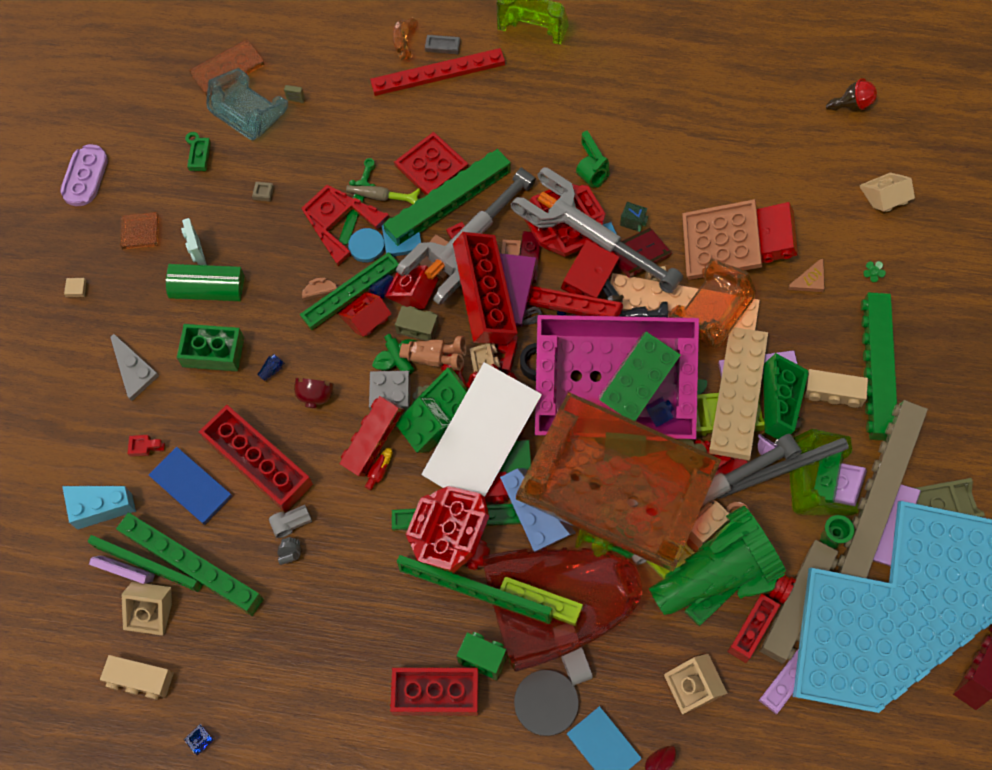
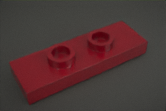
(530, 249)

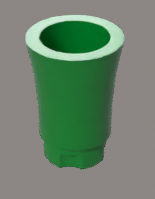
(837, 531)

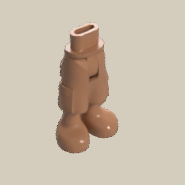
(432, 352)

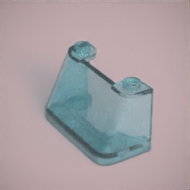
(242, 107)

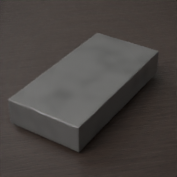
(442, 44)

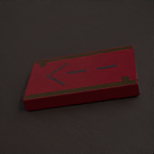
(646, 244)

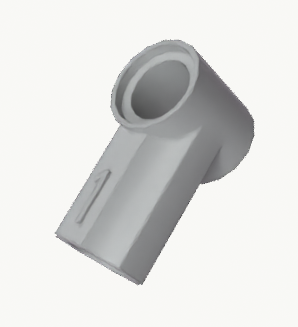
(284, 523)

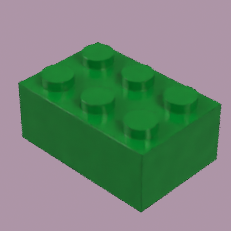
(210, 347)

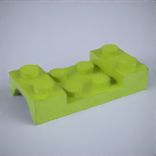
(706, 414)

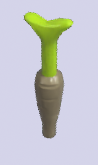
(382, 193)

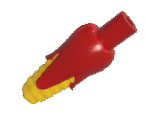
(378, 469)

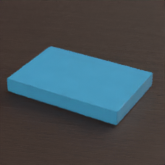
(603, 743)

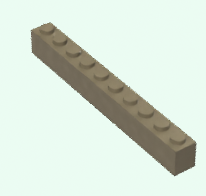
(882, 489)

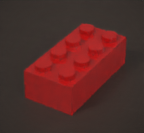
(434, 692)

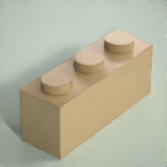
(836, 388)
(136, 677)

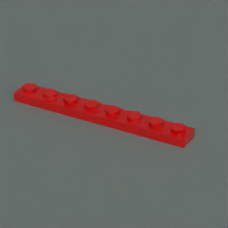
(437, 72)

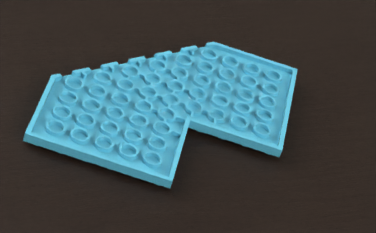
(878, 638)

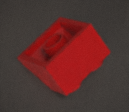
(412, 288)
(365, 313)

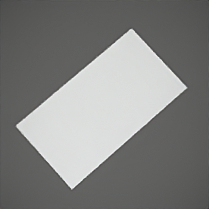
(482, 432)

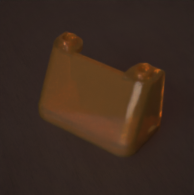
(718, 301)

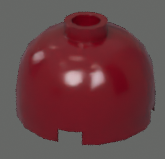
(312, 392)

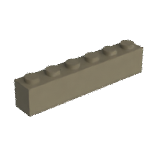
(788, 622)

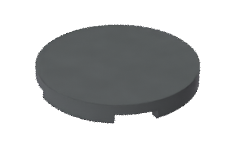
(546, 703)

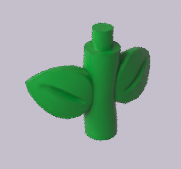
(388, 359)

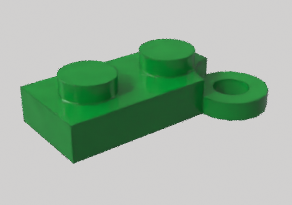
(198, 152)

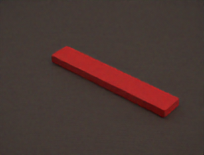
(573, 303)

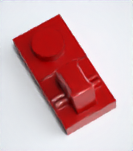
(509, 350)

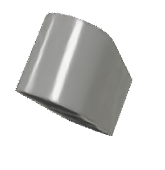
(577, 667)

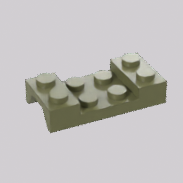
(950, 496)

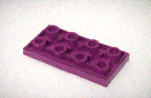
(518, 277)

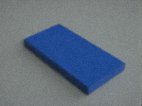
(190, 485)

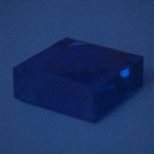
(198, 739)

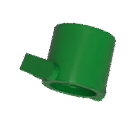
(593, 171)

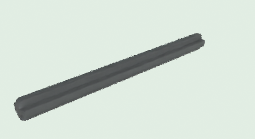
(787, 466)

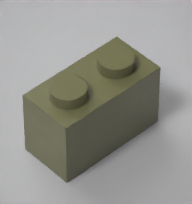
(416, 323)

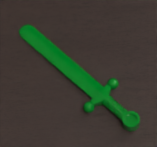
(352, 215)

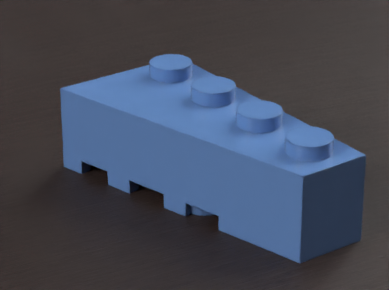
(539, 527)

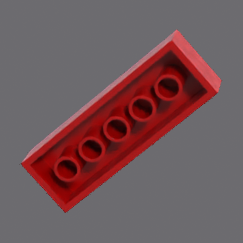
(484, 288)
(256, 458)

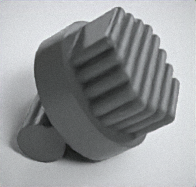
(288, 550)

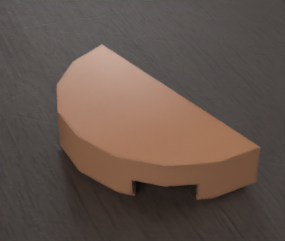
(318, 288)

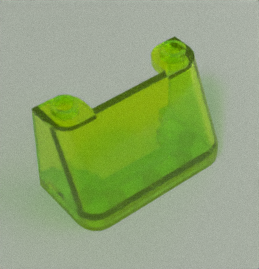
(536, 12)
(802, 480)

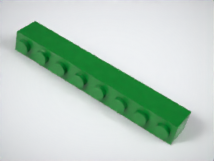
(447, 197)
(879, 363)
(190, 564)

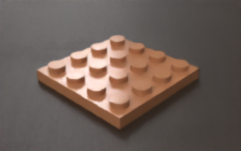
(724, 234)

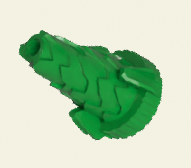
(732, 559)

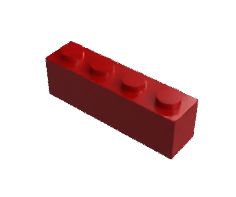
(371, 436)

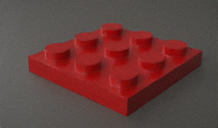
(430, 163)

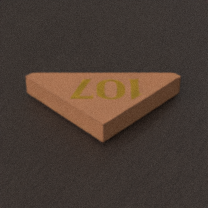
(811, 279)

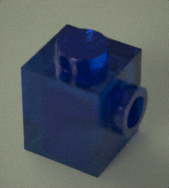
(660, 411)

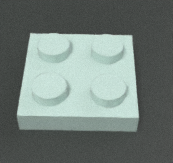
(193, 243)

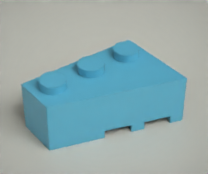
(96, 504)

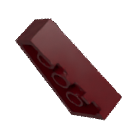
(976, 684)

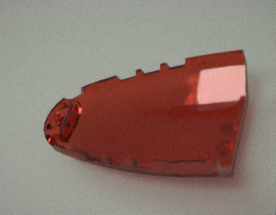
(603, 584)

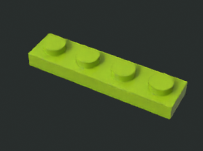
(562, 608)

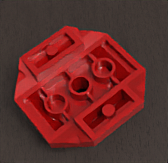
(562, 237)
(448, 527)

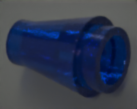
(381, 287)
(271, 366)

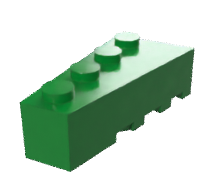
(782, 395)

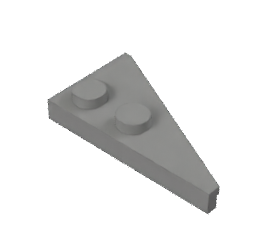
(134, 371)

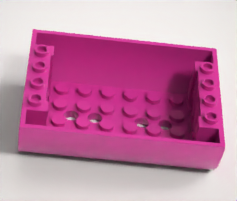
(601, 346)

